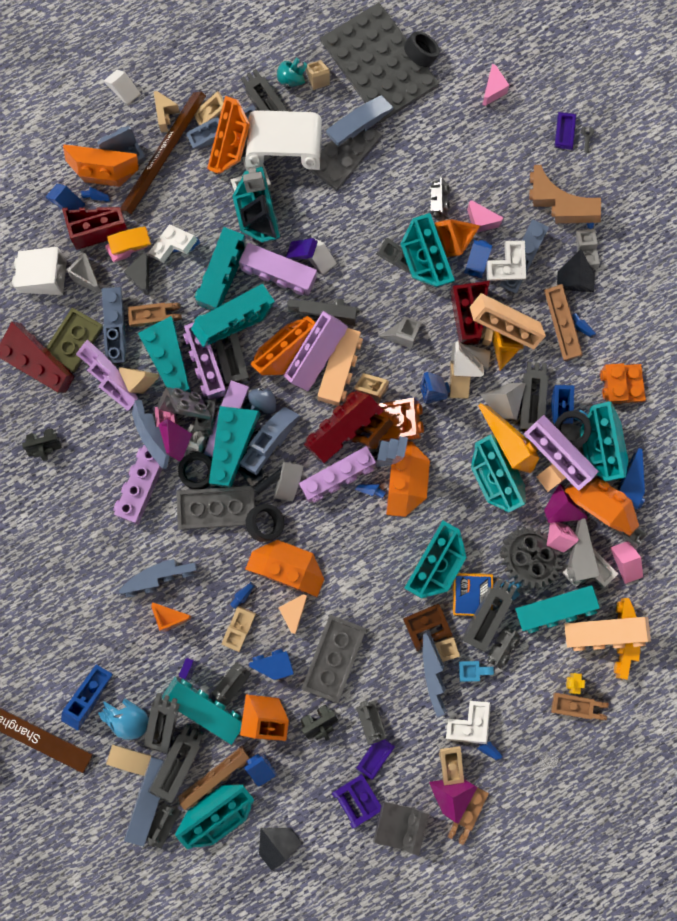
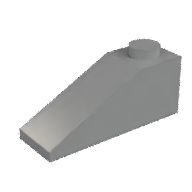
(582, 558)

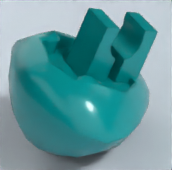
(291, 75)

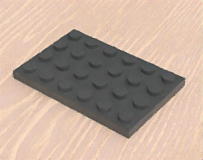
(375, 62)

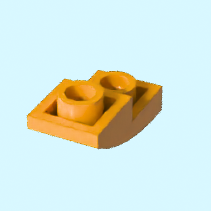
(129, 239)

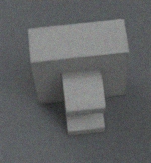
(254, 181)

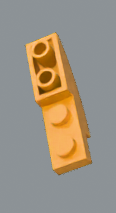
(628, 653)

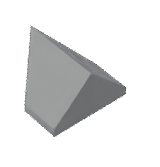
(83, 273)
(403, 333)
(505, 399)

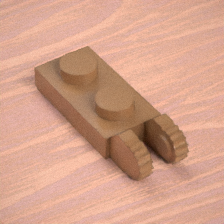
(151, 313)
(576, 706)
(470, 815)

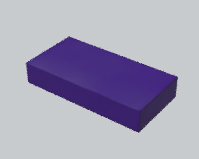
(565, 130)
(302, 249)
(187, 669)
(375, 758)

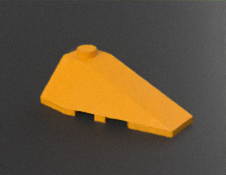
(517, 448)

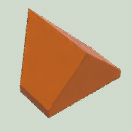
(455, 235)
(168, 618)

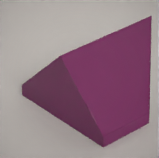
(174, 439)
(562, 507)
(453, 798)

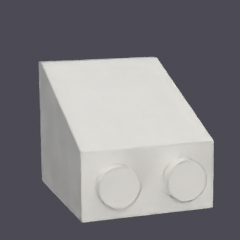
(40, 271)

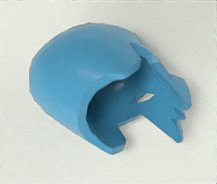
(129, 725)

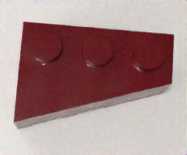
(93, 226)
(462, 298)

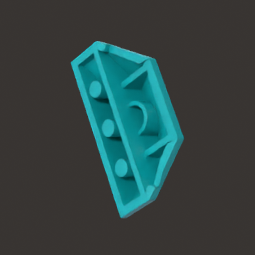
(242, 198)
(425, 253)
(606, 443)
(496, 477)
(438, 563)
(215, 816)

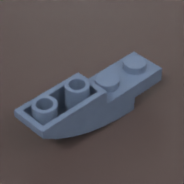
(533, 240)
(114, 324)
(268, 438)
(150, 578)

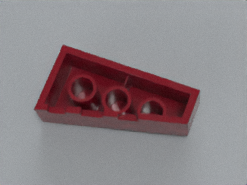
(31, 357)
(342, 425)

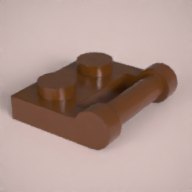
(377, 428)
(425, 620)

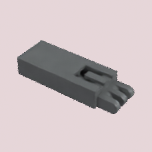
(253, 91)
(314, 309)
(232, 360)
(533, 406)
(486, 621)
(162, 723)
(172, 770)

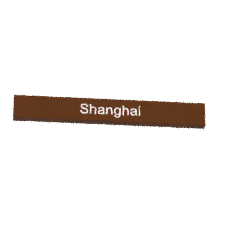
(162, 152)
(44, 741)

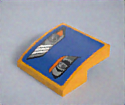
(469, 592)

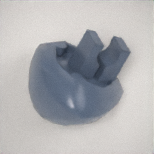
(262, 400)

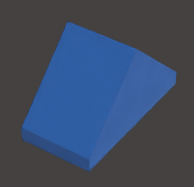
(64, 198)
(562, 401)

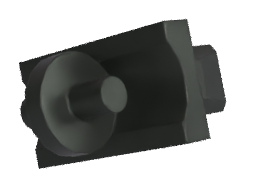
(42, 446)
(320, 727)

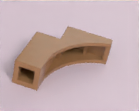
(565, 206)

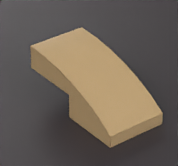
(238, 629)
(128, 760)

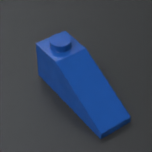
(433, 388)
(633, 484)
(85, 697)

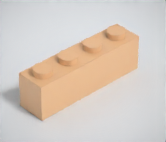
(507, 321)
(338, 368)
(607, 632)

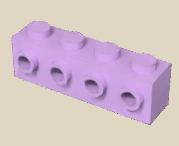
(278, 269)
(315, 351)
(207, 366)
(561, 452)
(337, 474)
(138, 488)

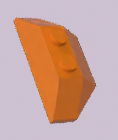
(229, 136)
(101, 165)
(279, 351)
(408, 482)
(606, 505)
(287, 566)

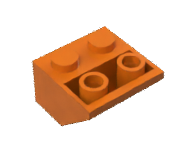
(264, 718)

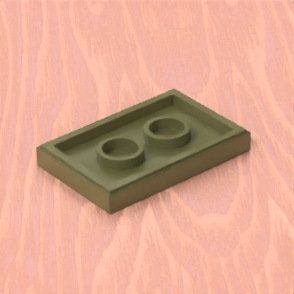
(70, 337)

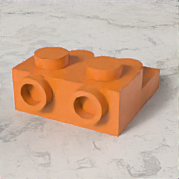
(622, 383)
(404, 417)

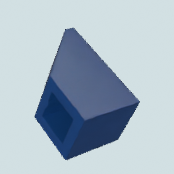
(478, 258)
(274, 666)
(260, 769)

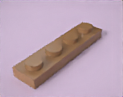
(563, 322)
(211, 779)

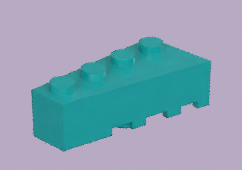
(221, 269)
(233, 316)
(165, 351)
(231, 441)
(557, 608)
(204, 711)

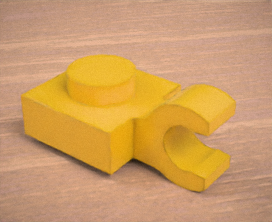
(575, 683)

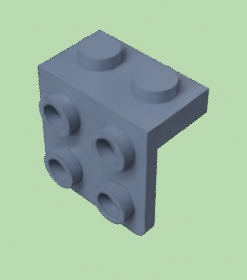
(122, 141)

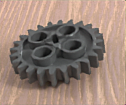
(530, 558)

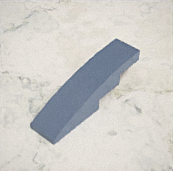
(359, 120)
(205, 133)
(150, 434)
(391, 451)
(432, 666)
(144, 807)

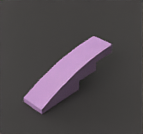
(107, 374)
(233, 398)

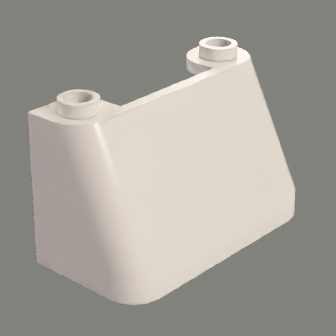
(284, 135)

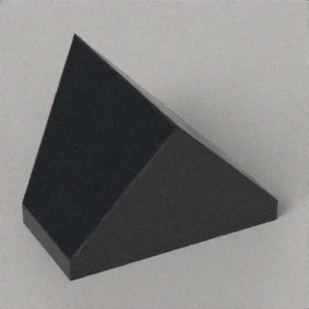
(258, 216)
(577, 274)
(277, 845)

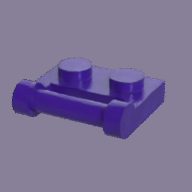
(363, 798)

